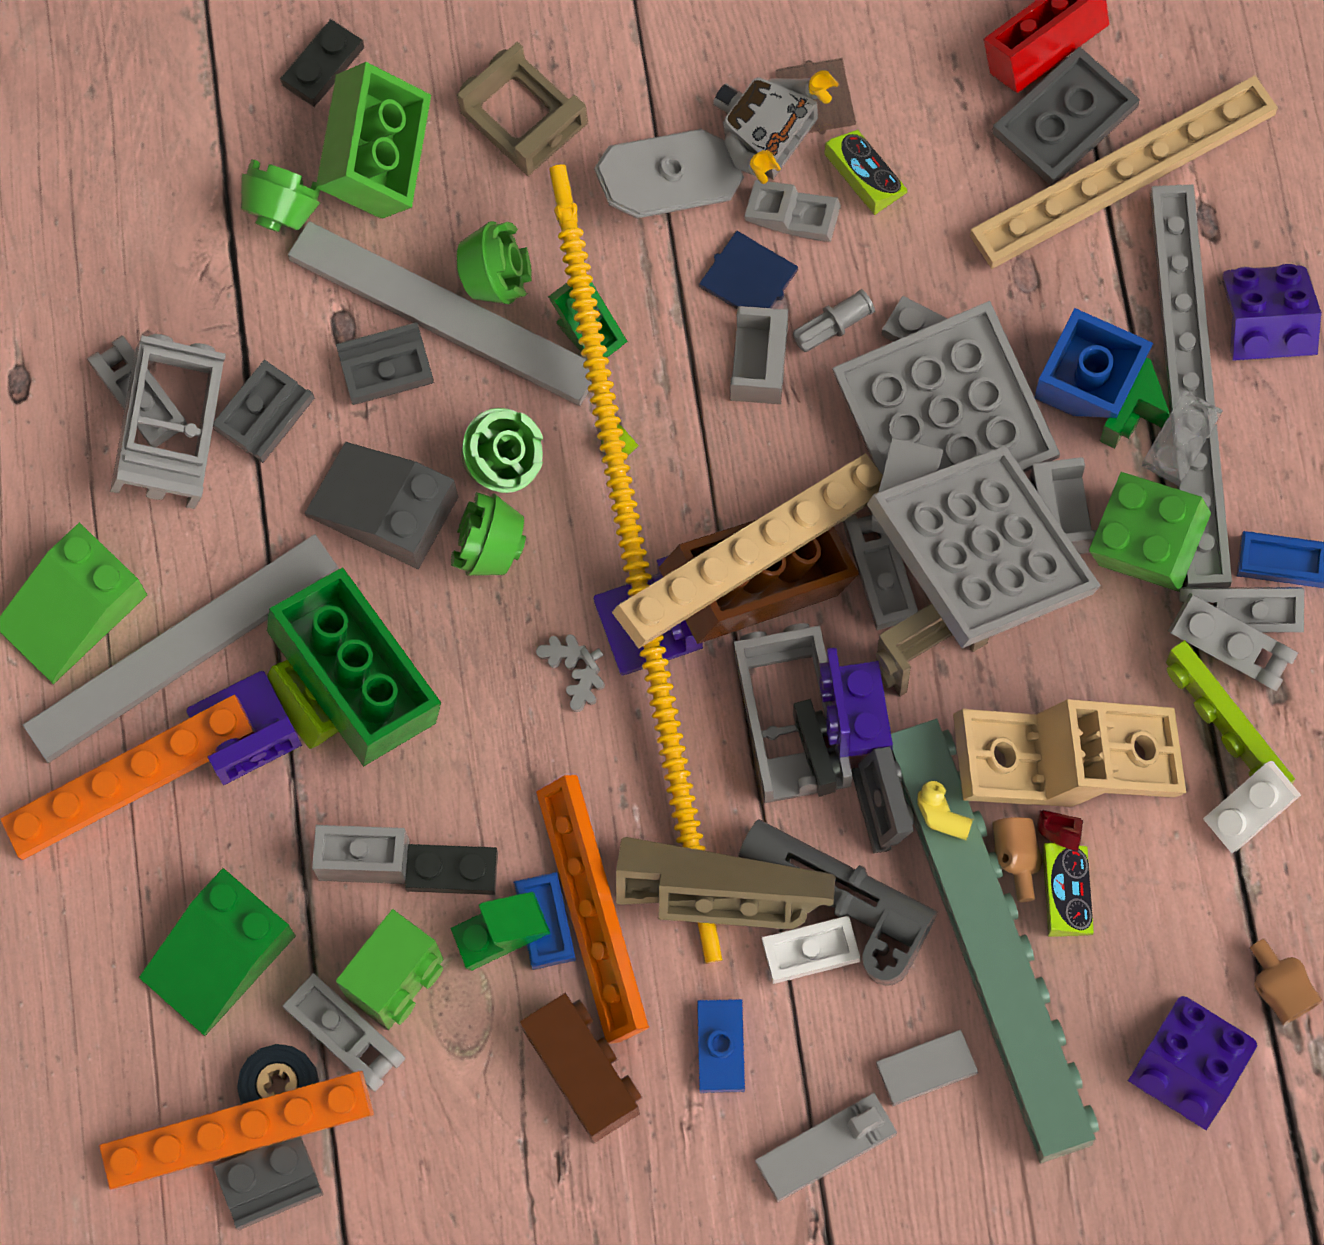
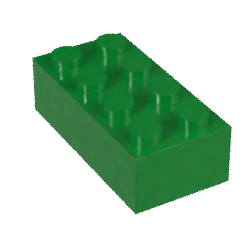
(353, 666)

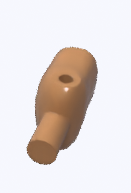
(1018, 853)
(1284, 984)

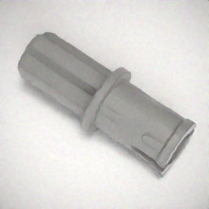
(833, 321)

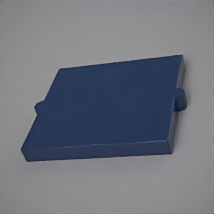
(748, 274)

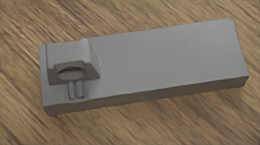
(826, 1147)

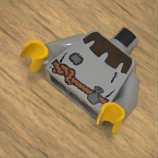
(770, 120)

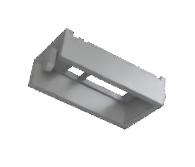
(155, 467)
(785, 775)

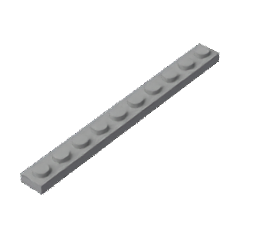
(1190, 364)

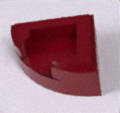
(1060, 829)

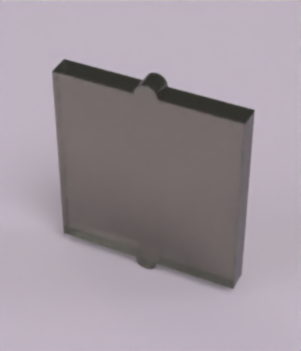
(839, 111)

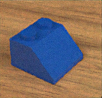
(1092, 367)

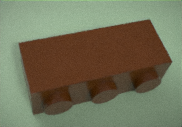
(582, 1066)

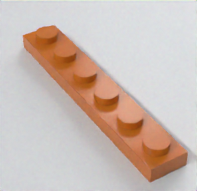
(125, 778)
(592, 909)
(236, 1130)

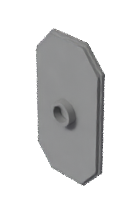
(668, 173)

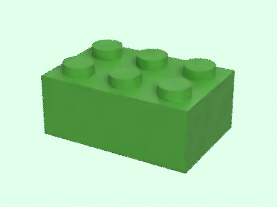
(373, 140)

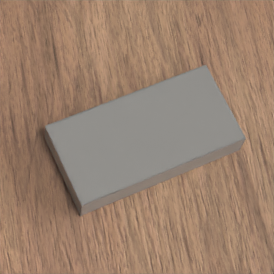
(926, 1067)

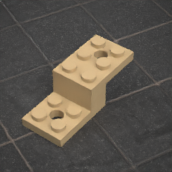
(1069, 753)

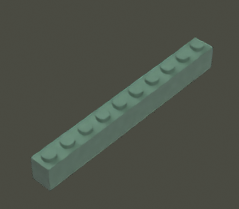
(996, 953)

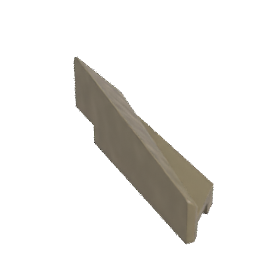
(717, 886)

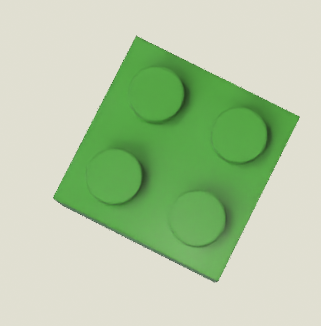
(1150, 531)
(391, 970)

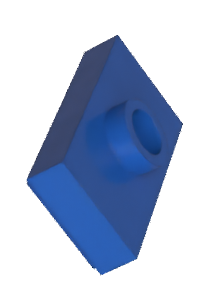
(721, 1046)

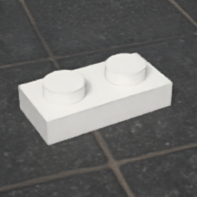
(1252, 806)
(811, 949)

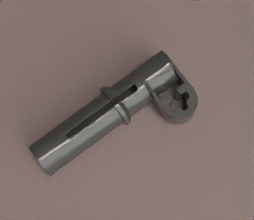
(894, 914)

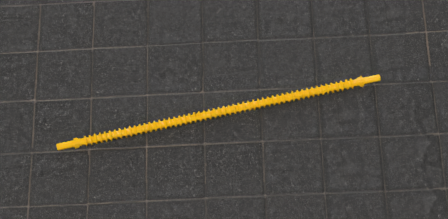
(638, 578)

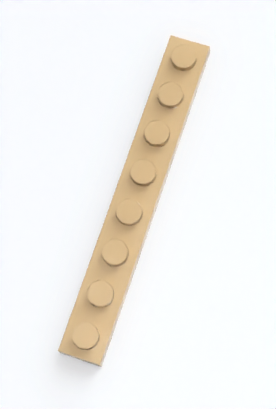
(1123, 172)
(748, 552)

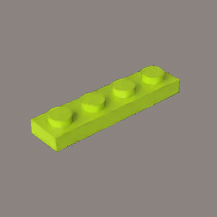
(1217, 706)

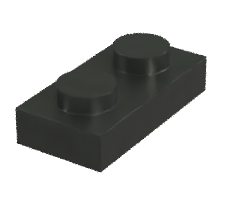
(321, 60)
(811, 730)
(451, 869)

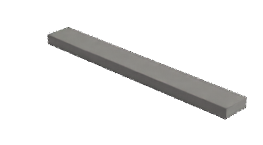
(442, 312)
(177, 650)

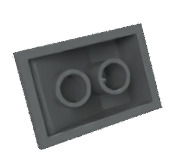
(384, 502)

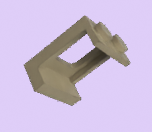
(531, 150)
(908, 641)

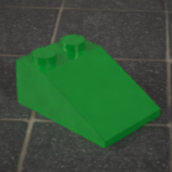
(216, 951)

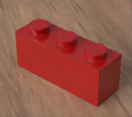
(1042, 38)

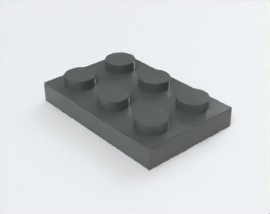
(1065, 116)

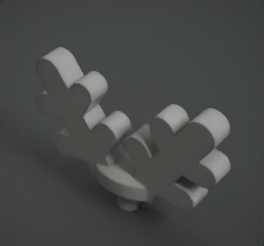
(572, 653)

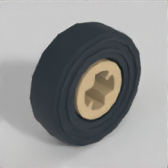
(270, 1061)

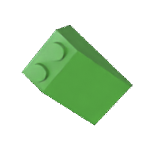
(69, 603)

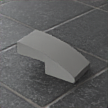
(793, 213)

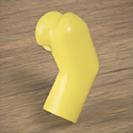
(938, 814)

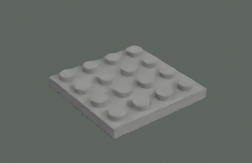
(949, 391)
(983, 546)

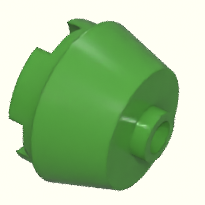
(277, 197)
(493, 264)
(502, 450)
(489, 537)

